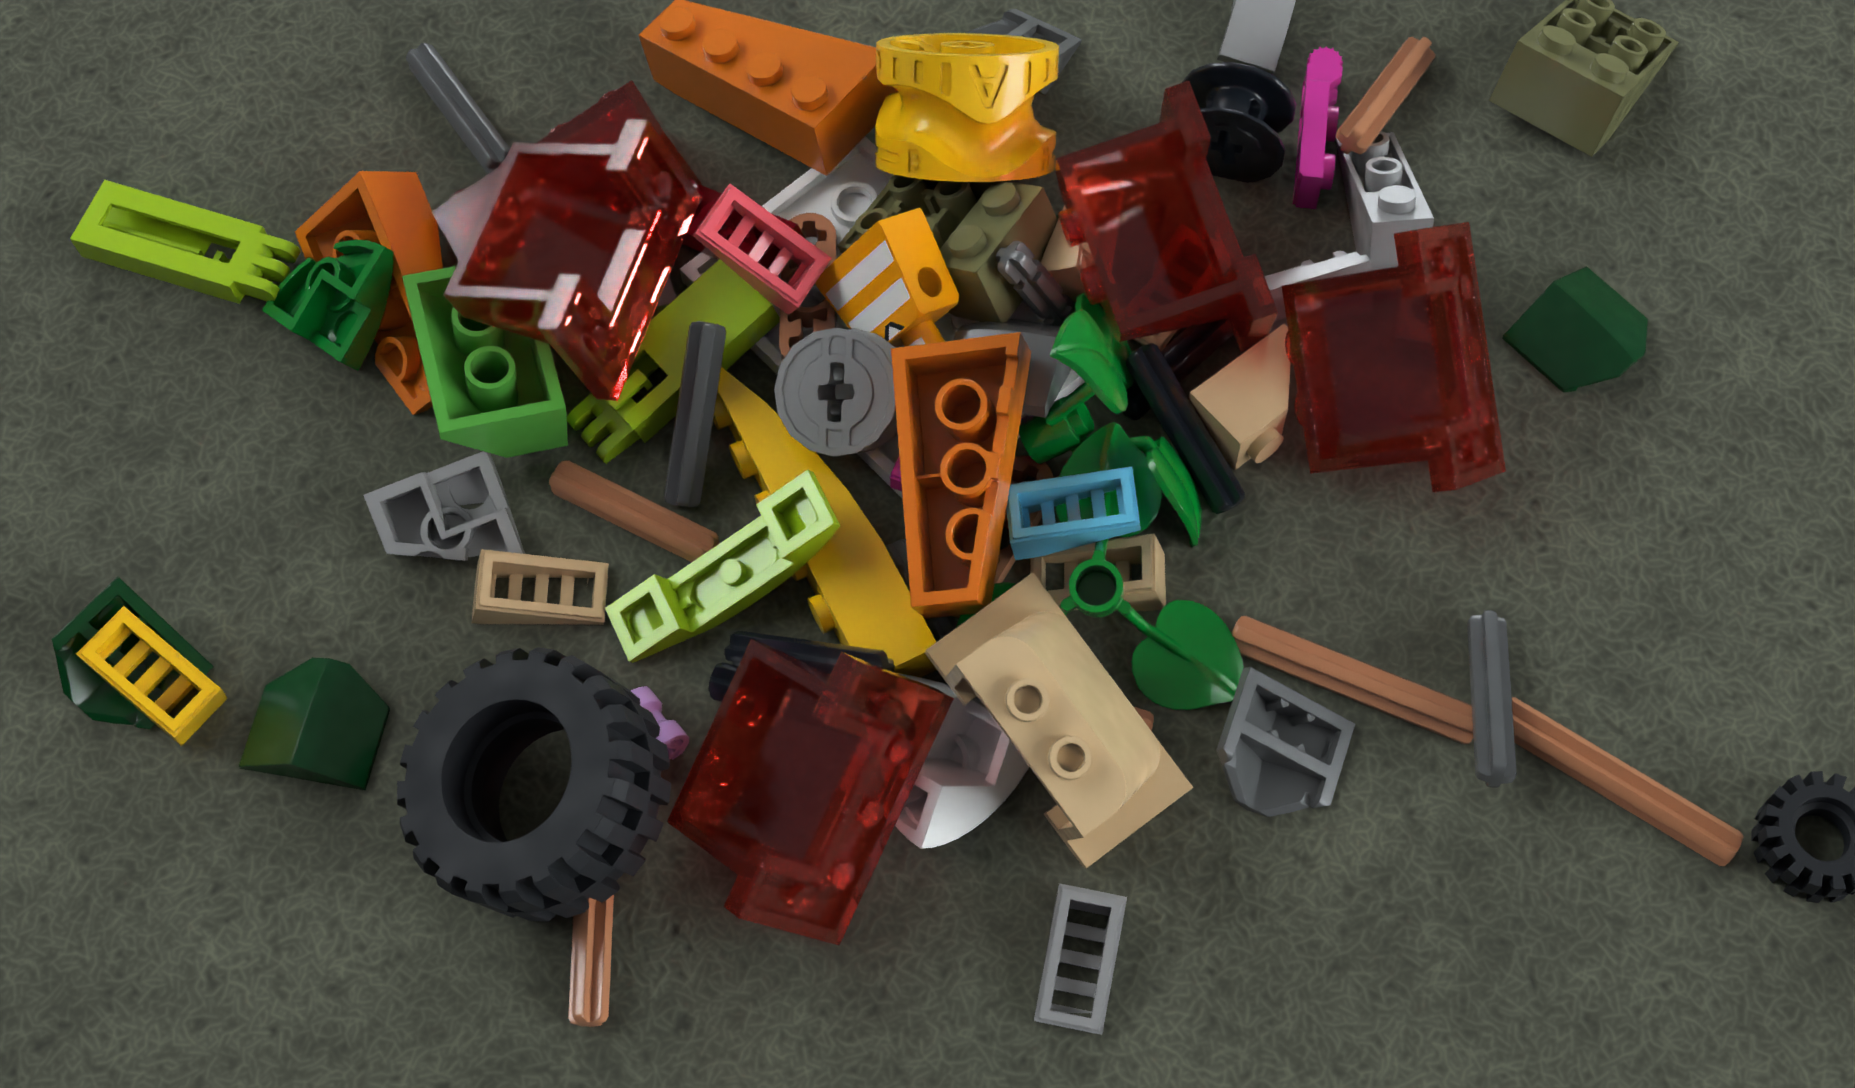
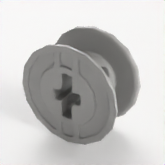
(808, 398)

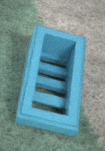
(1056, 537)

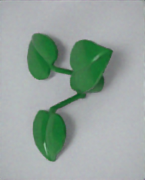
(1100, 360)
(1190, 651)

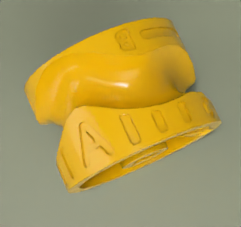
(964, 107)

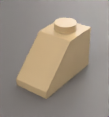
(1248, 401)

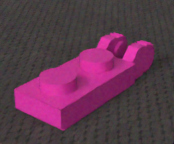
(1316, 126)

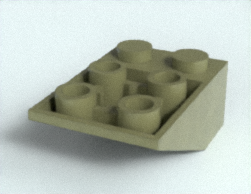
(1582, 71)
(970, 228)

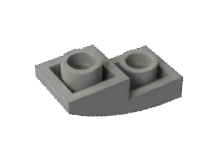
(1256, 33)

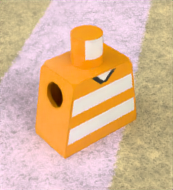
(892, 282)

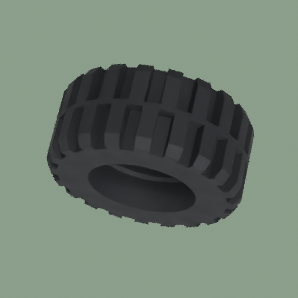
(467, 751)

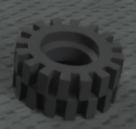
(1783, 852)

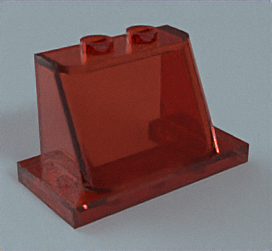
(1159, 231)
(578, 249)
(1398, 364)
(806, 784)

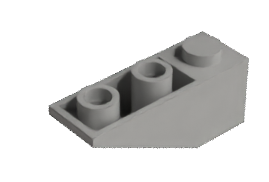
(1382, 199)

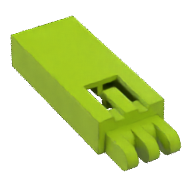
(170, 242)
(715, 298)

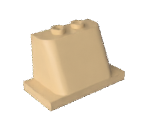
(1061, 718)

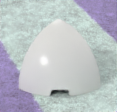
(963, 777)

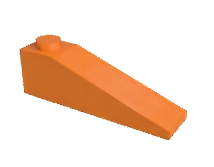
(397, 215)

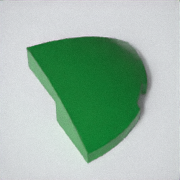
(337, 299)

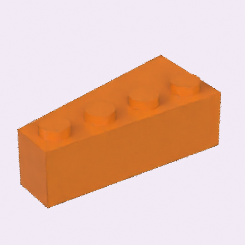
(769, 79)
(957, 454)

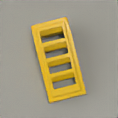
(192, 715)

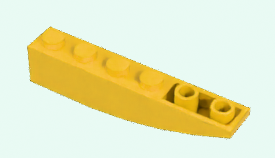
(853, 573)

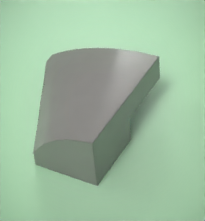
(425, 516)

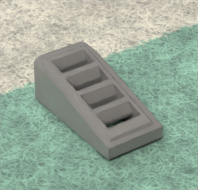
(1093, 902)

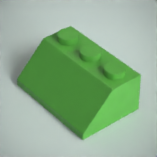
(483, 381)

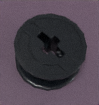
(1243, 116)

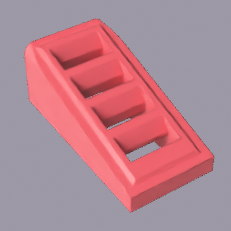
(793, 246)

